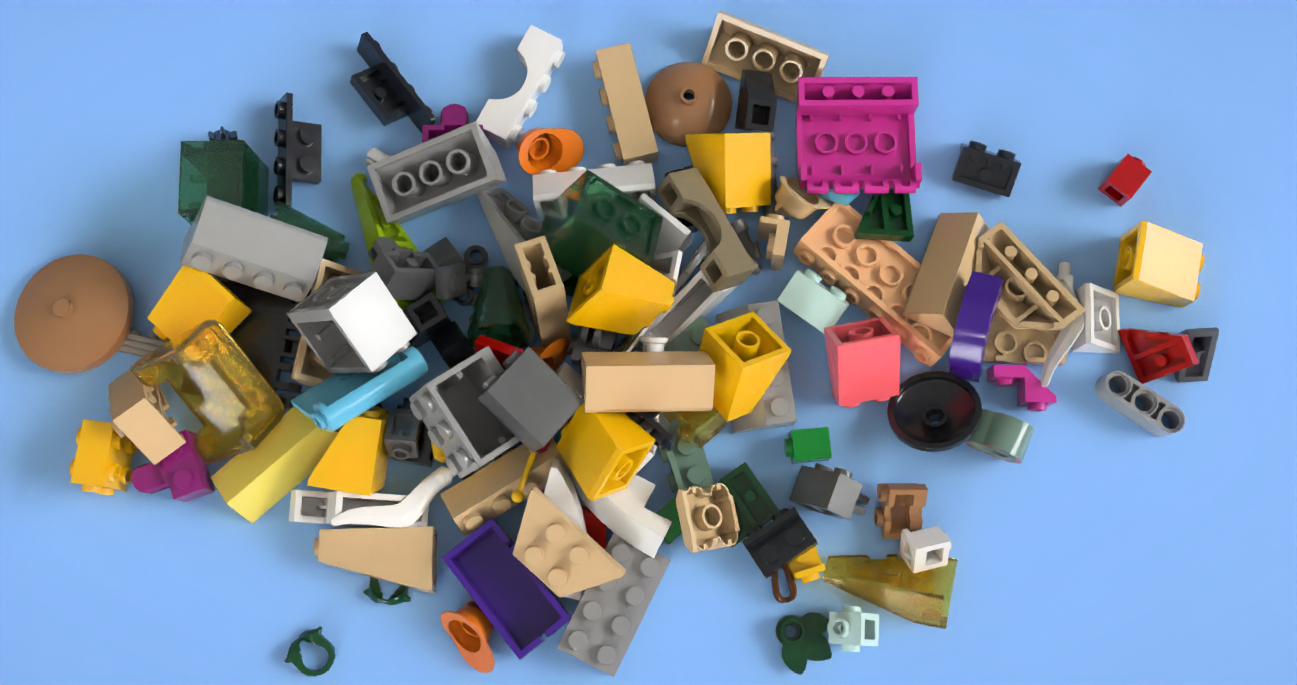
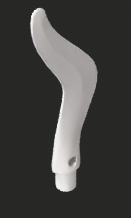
(1068, 334)
(404, 512)

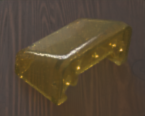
(218, 388)

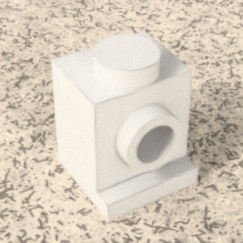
(925, 548)

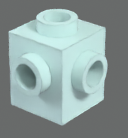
(853, 628)

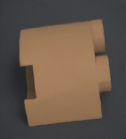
(899, 508)

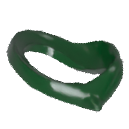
(377, 596)
(315, 637)

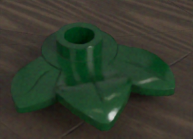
(806, 643)

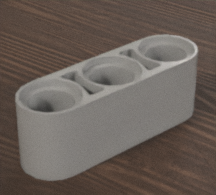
(1154, 404)

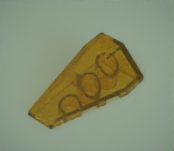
(893, 586)

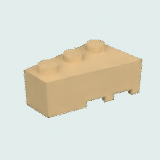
(141, 416)

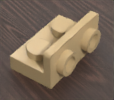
(776, 231)

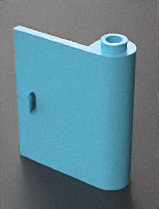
(351, 394)

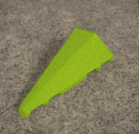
(375, 224)

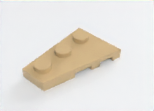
(1018, 345)

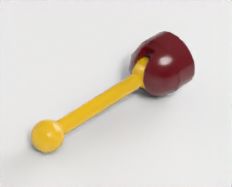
(518, 495)

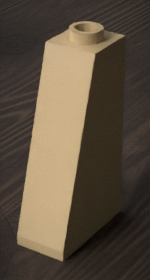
(543, 290)
(388, 554)

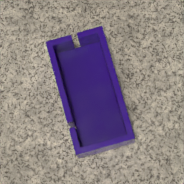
(506, 589)

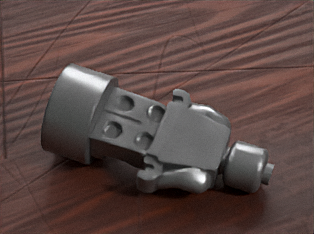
(741, 229)

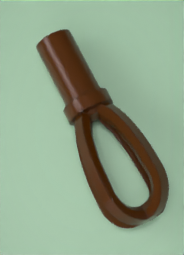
(791, 583)

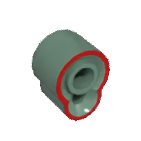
(1002, 436)

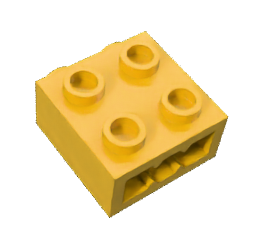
(102, 459)

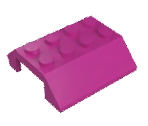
(857, 135)

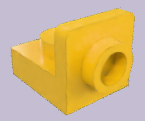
(807, 566)

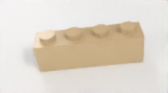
(626, 104)
(490, 489)

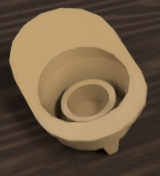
(795, 201)

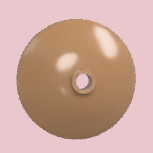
(674, 115)

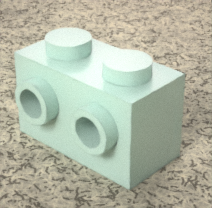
(813, 300)

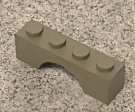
(690, 198)

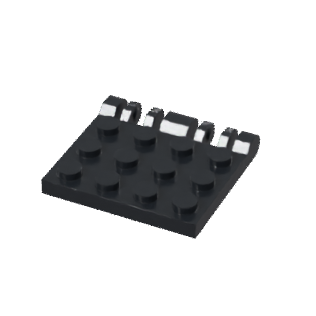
(266, 335)

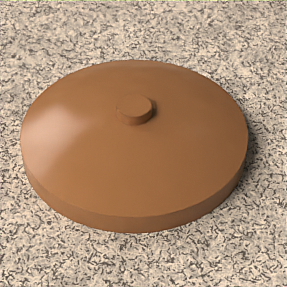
(74, 314)

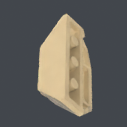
(1029, 290)

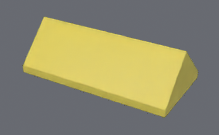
(278, 464)

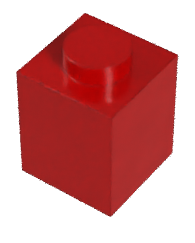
(1125, 179)

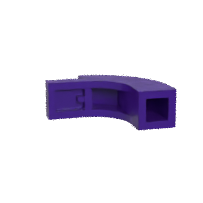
(974, 325)

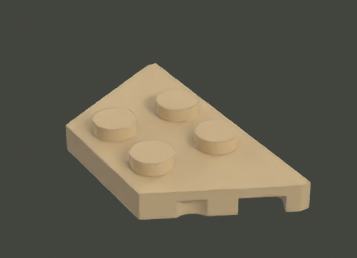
(560, 550)

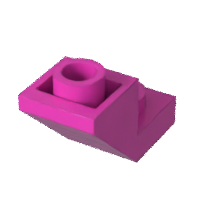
(1029, 387)

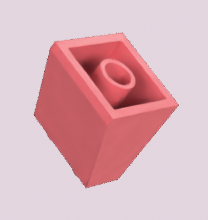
(863, 361)

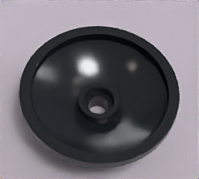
(935, 398)

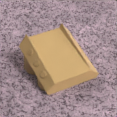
(707, 517)

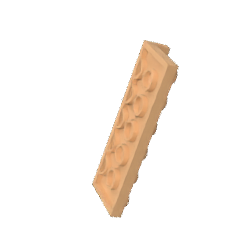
(872, 275)

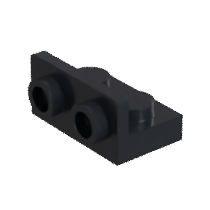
(986, 169)
(779, 541)

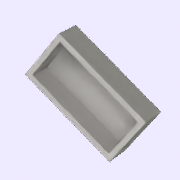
(613, 610)

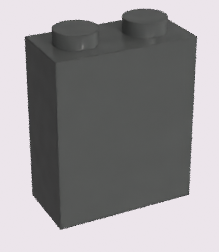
(529, 398)

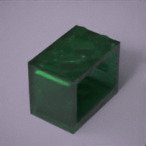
(223, 171)
(593, 218)

